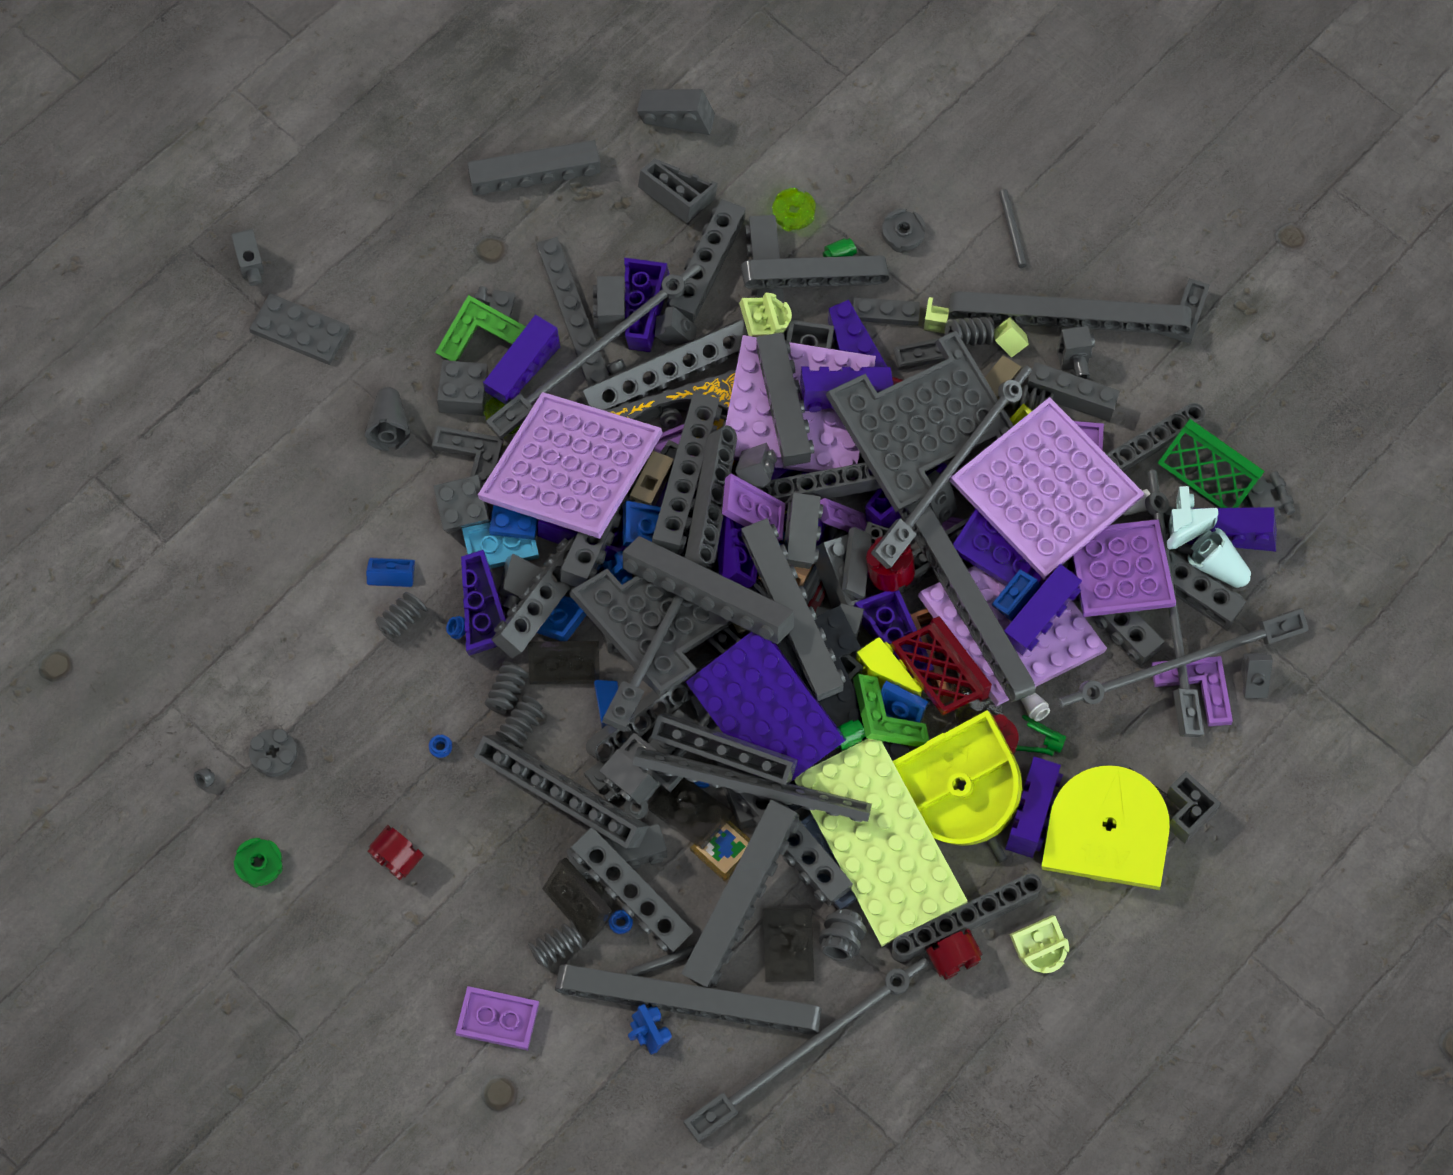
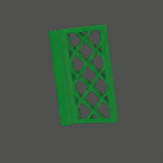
(1223, 451)

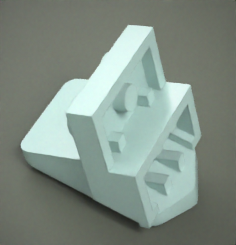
(1188, 522)

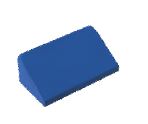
(390, 572)
(1016, 594)
(605, 693)

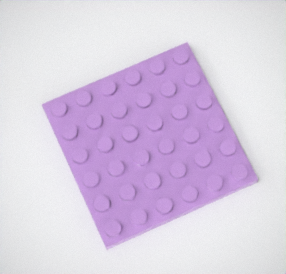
(752, 418)
(570, 464)
(1046, 487)
(1063, 647)

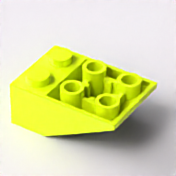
(880, 662)

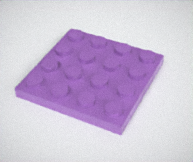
(1124, 570)

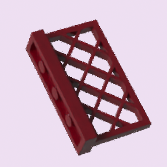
(959, 661)

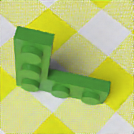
(474, 315)
(874, 718)

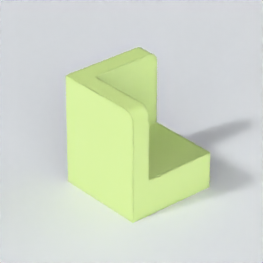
(935, 317)
(1010, 337)

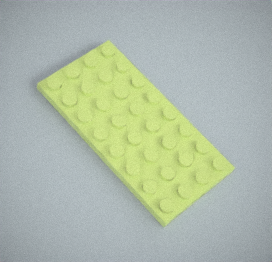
(893, 856)

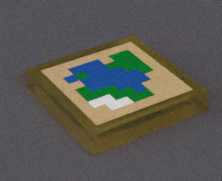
(723, 850)

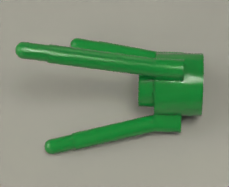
(1053, 739)

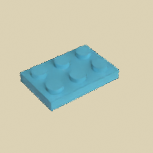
(497, 547)

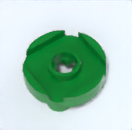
(256, 875)

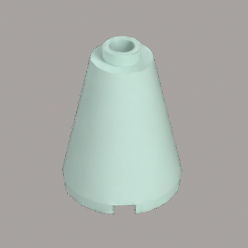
(1219, 558)

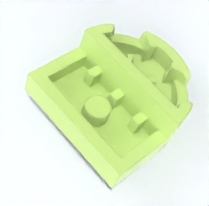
(765, 315)
(1041, 945)

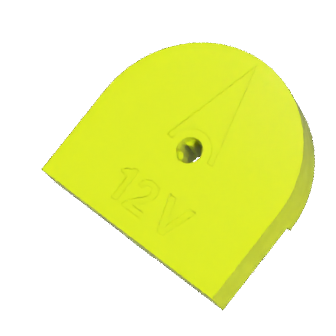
(974, 755)
(1083, 846)

